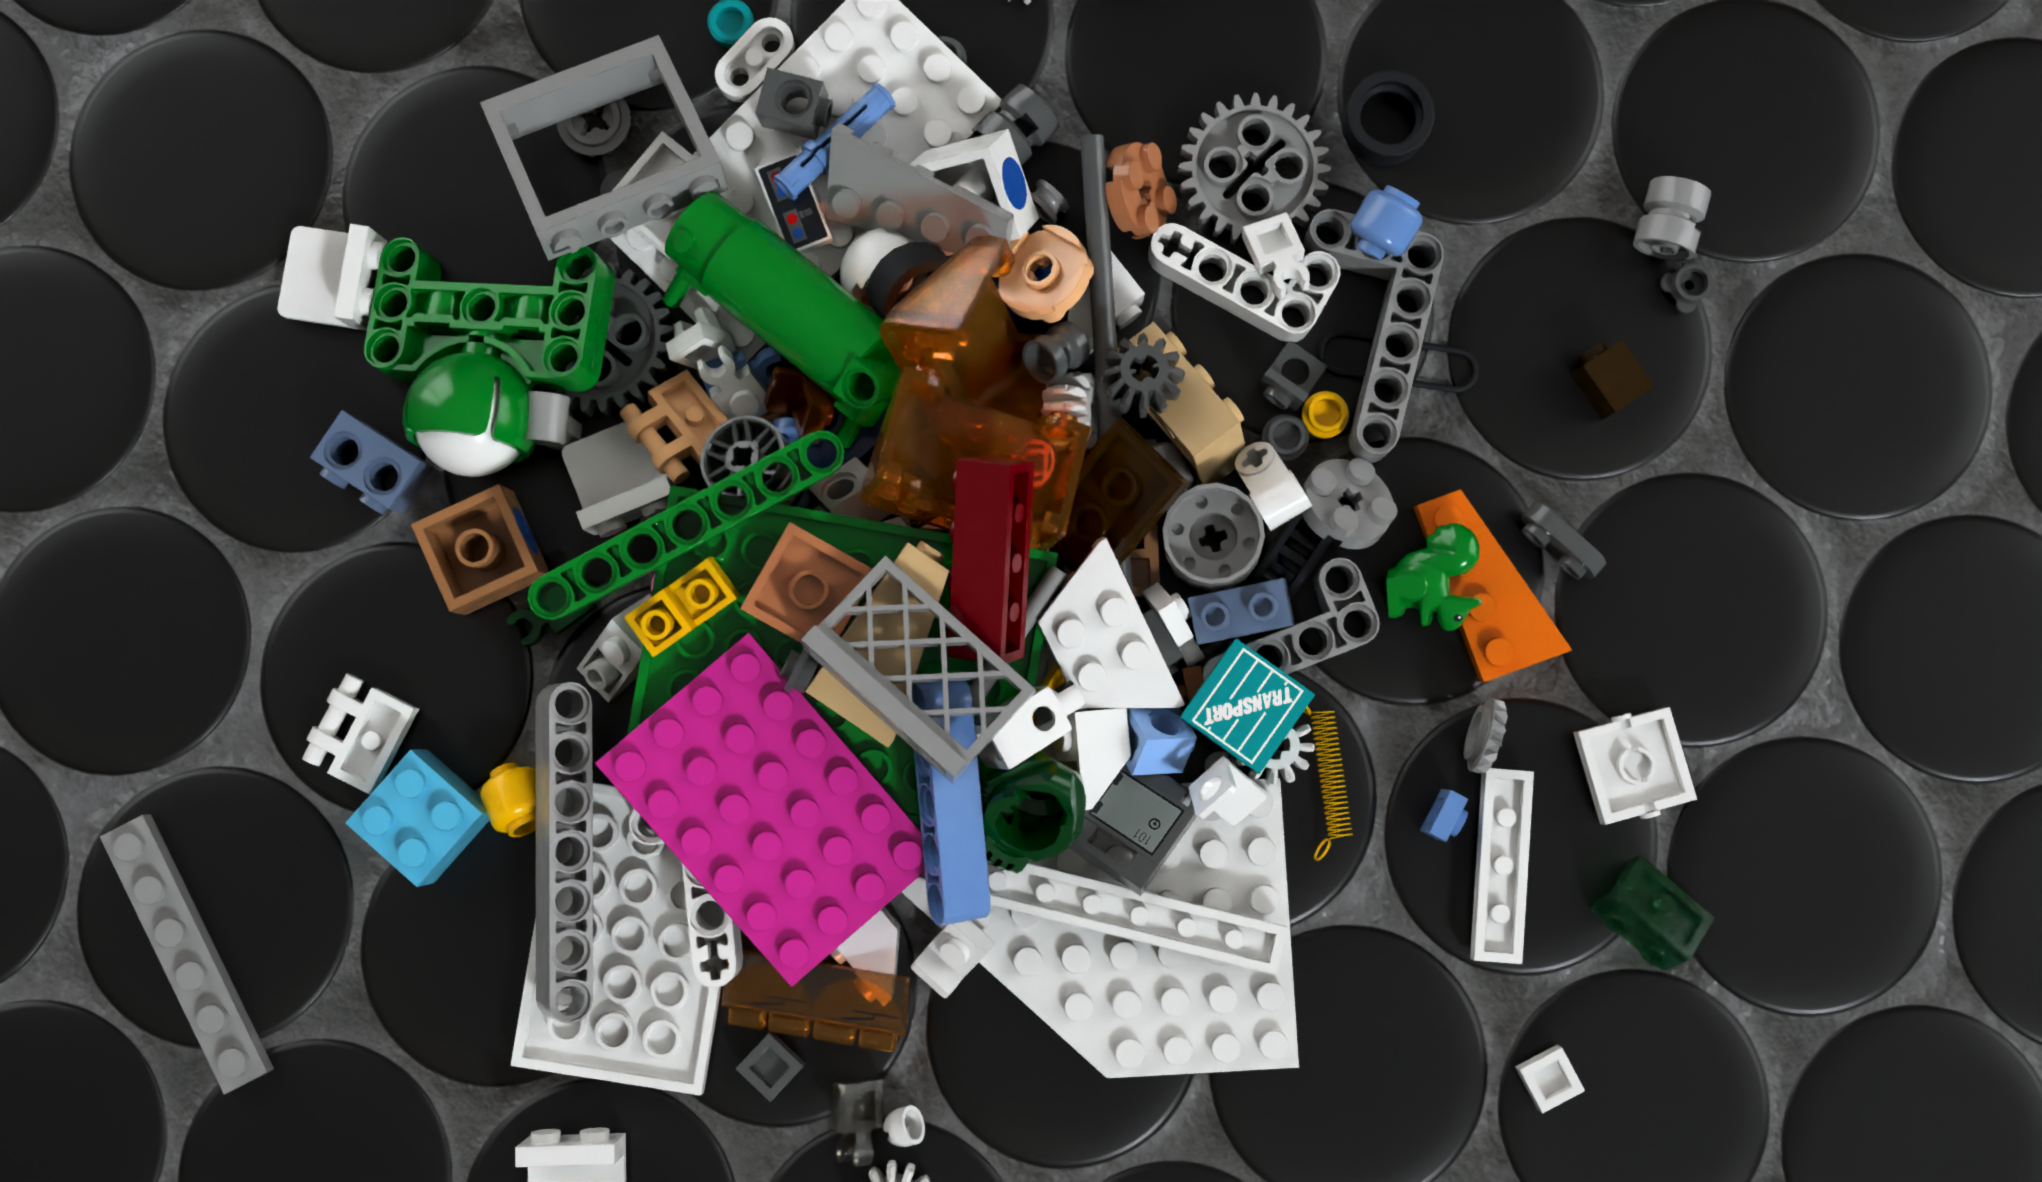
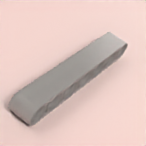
(578, 870)

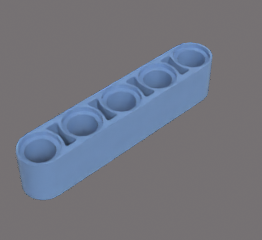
(952, 818)

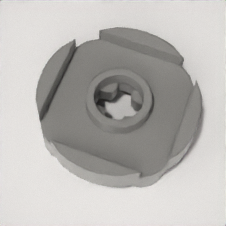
(1362, 487)

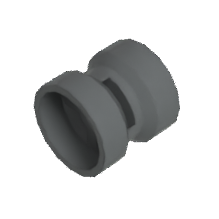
(1063, 350)

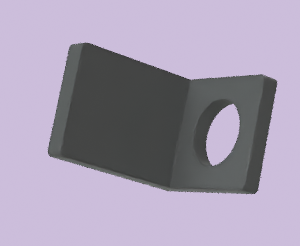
(1281, 390)

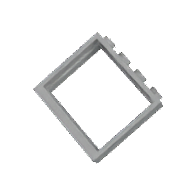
(586, 89)

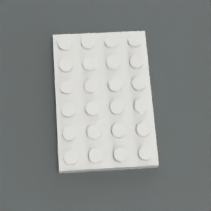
(648, 1010)

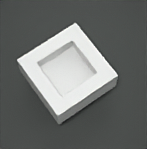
(1549, 1078)

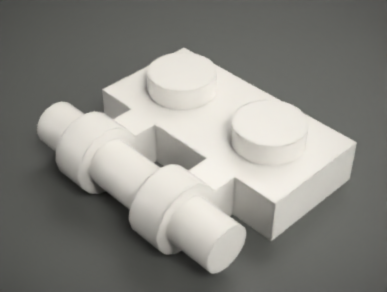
(370, 742)

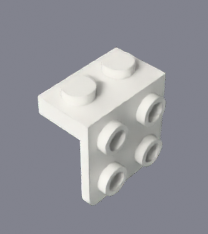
(331, 276)
(614, 480)
(580, 1157)

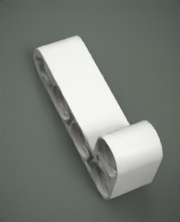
(1238, 274)
(698, 929)

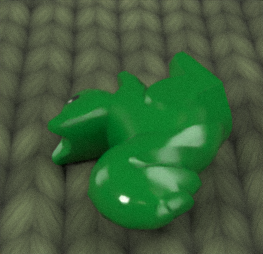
(1424, 576)

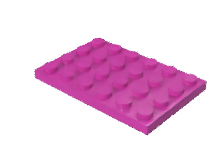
(768, 809)

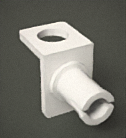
(1225, 790)

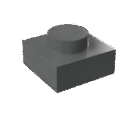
(770, 1066)

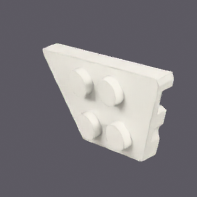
(1104, 639)

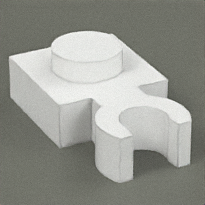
(1278, 249)
(734, 391)
(1173, 614)

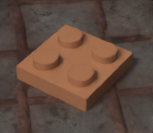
(803, 584)

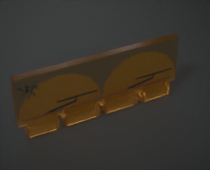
(830, 995)

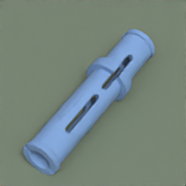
(816, 153)

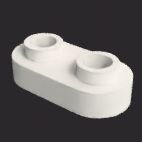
(750, 58)

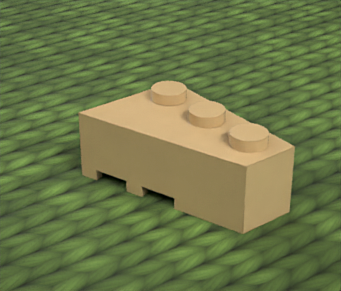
(1198, 421)

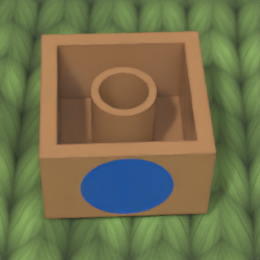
(480, 549)

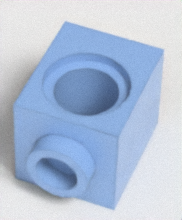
(1158, 741)

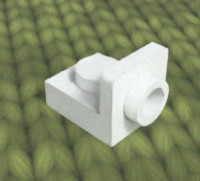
(951, 956)

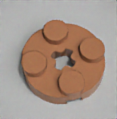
(1139, 189)

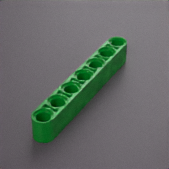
(662, 526)

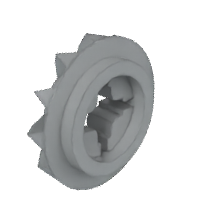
(597, 141)
(1485, 735)

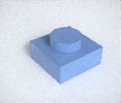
(1445, 816)

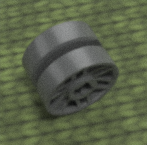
(740, 444)

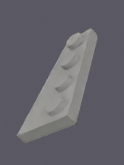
(881, 191)

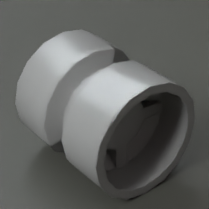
(1673, 211)

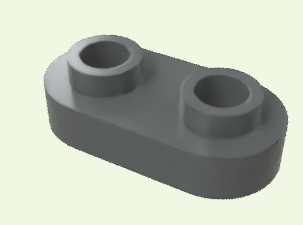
(1548, 529)

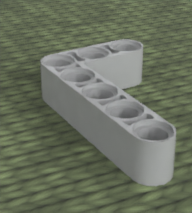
(1392, 323)

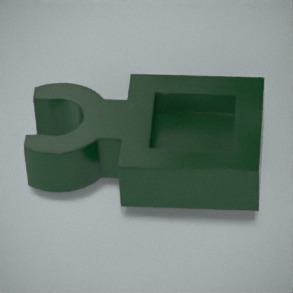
(553, 598)

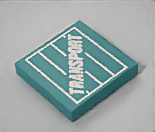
(1247, 706)

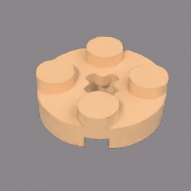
(1057, 292)

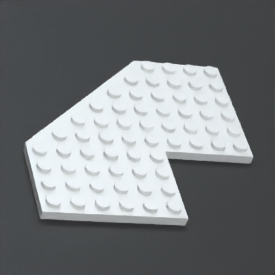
(1149, 1006)

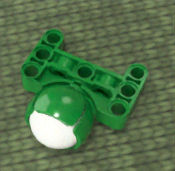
(475, 372)

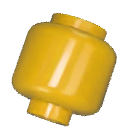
(511, 799)

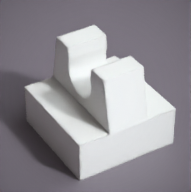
(698, 340)

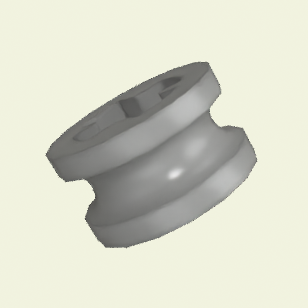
(1048, 202)

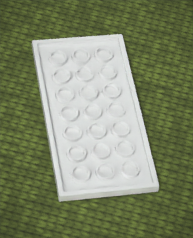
(852, 50)

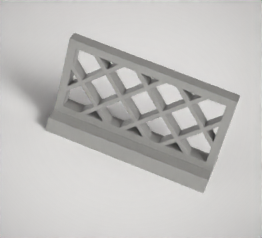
(886, 699)

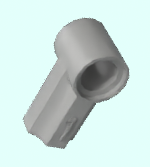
(551, 420)

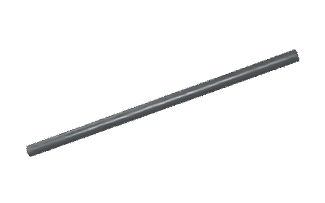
(1101, 282)

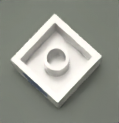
(988, 169)

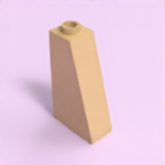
(923, 567)

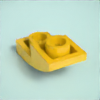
(682, 606)

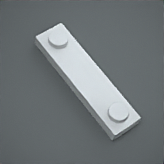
(1502, 866)

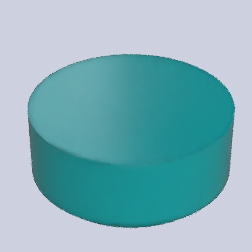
(729, 21)

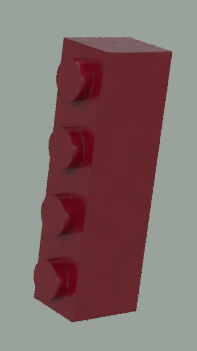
(991, 553)

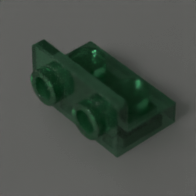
(1653, 915)

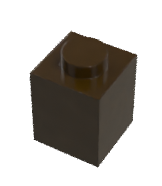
(1611, 378)

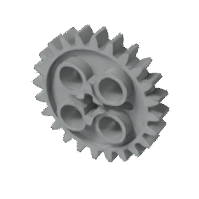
(1224, 142)

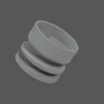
(1228, 515)

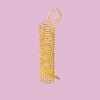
(1332, 776)

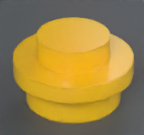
(1325, 414)

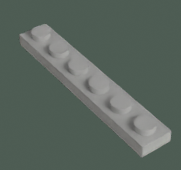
(186, 953)

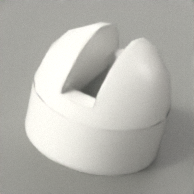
(905, 1126)

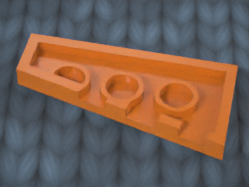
(1510, 624)

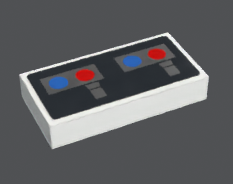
(800, 220)

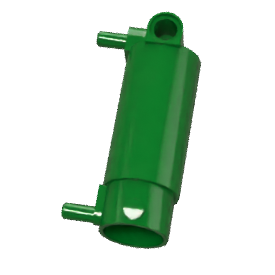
(784, 304)

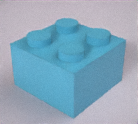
(420, 817)

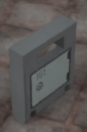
(1144, 817)

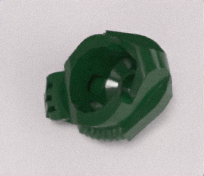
(1031, 811)

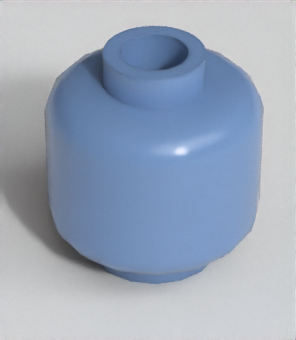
(1386, 222)

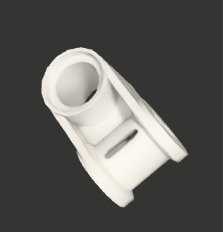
(1271, 484)

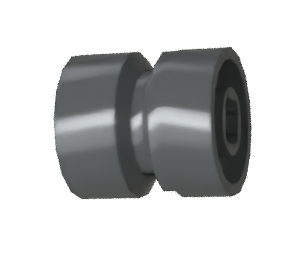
(1029, 112)

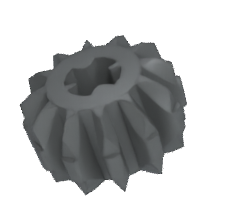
(1153, 389)

